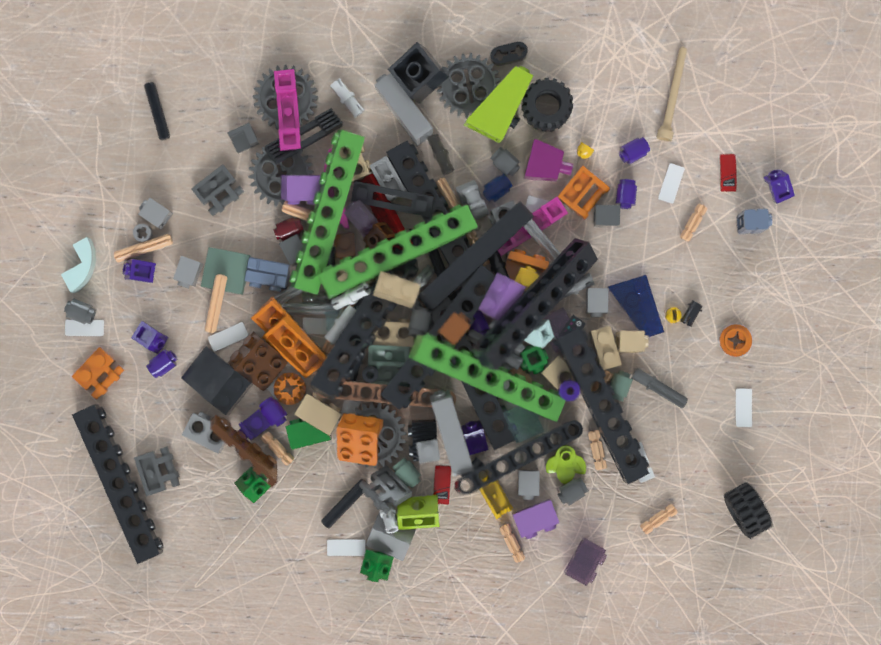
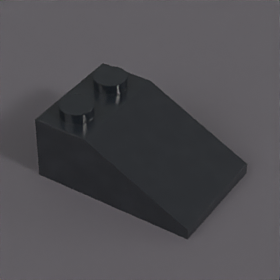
(216, 381)

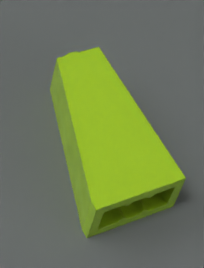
(498, 109)

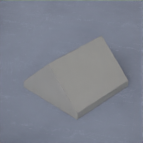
(393, 544)

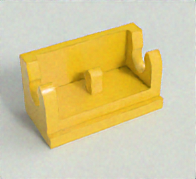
(496, 498)

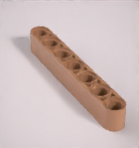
(377, 389)

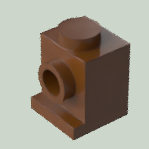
(378, 233)

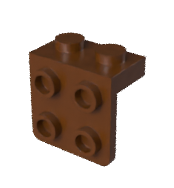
(257, 361)

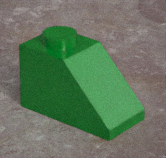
(304, 434)

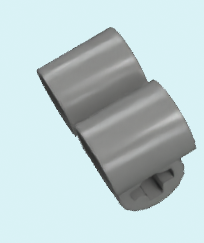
(470, 195)

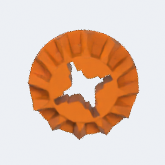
(743, 335)
(298, 392)

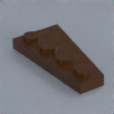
(245, 449)

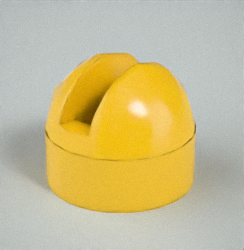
(584, 151)
(669, 315)

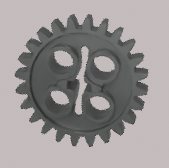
(450, 88)
(267, 93)
(263, 180)
(390, 422)

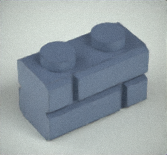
(753, 221)
(267, 273)

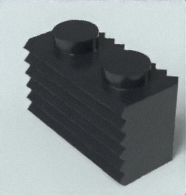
(421, 431)

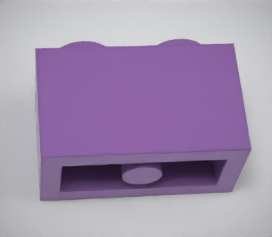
(299, 188)
(501, 296)
(535, 519)

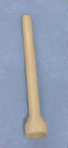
(665, 132)

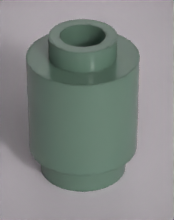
(621, 384)
(407, 472)

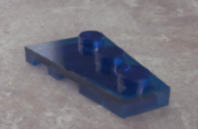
(638, 303)

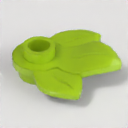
(566, 467)

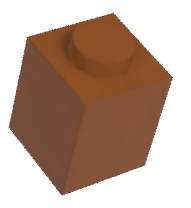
(455, 328)

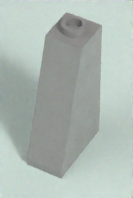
(404, 109)
(451, 432)

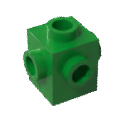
(537, 353)
(252, 484)
(376, 565)

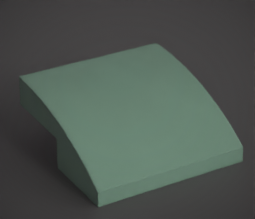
(226, 263)
(387, 361)

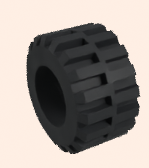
(552, 88)
(748, 510)

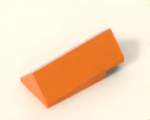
(289, 338)

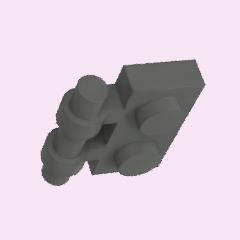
(215, 184)
(151, 474)
(391, 487)

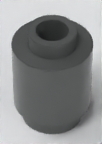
(505, 161)
(80, 311)
(419, 322)
(572, 491)

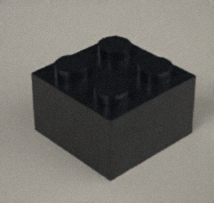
(418, 73)

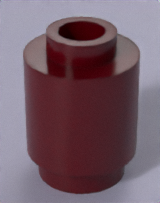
(288, 228)

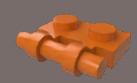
(94, 368)

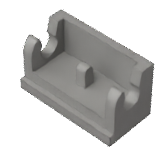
(387, 176)

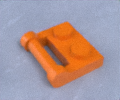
(578, 188)

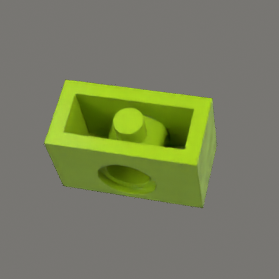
(418, 512)

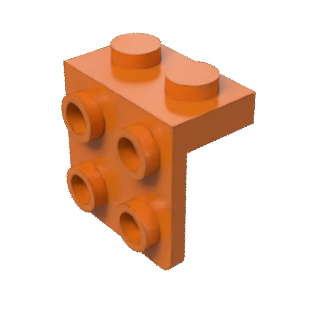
(519, 259)
(358, 439)

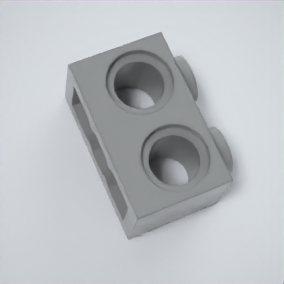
(205, 437)

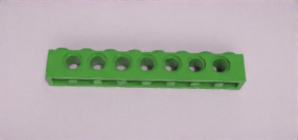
(336, 204)
(460, 214)
(552, 402)

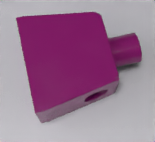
(546, 163)

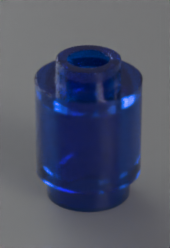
(497, 188)

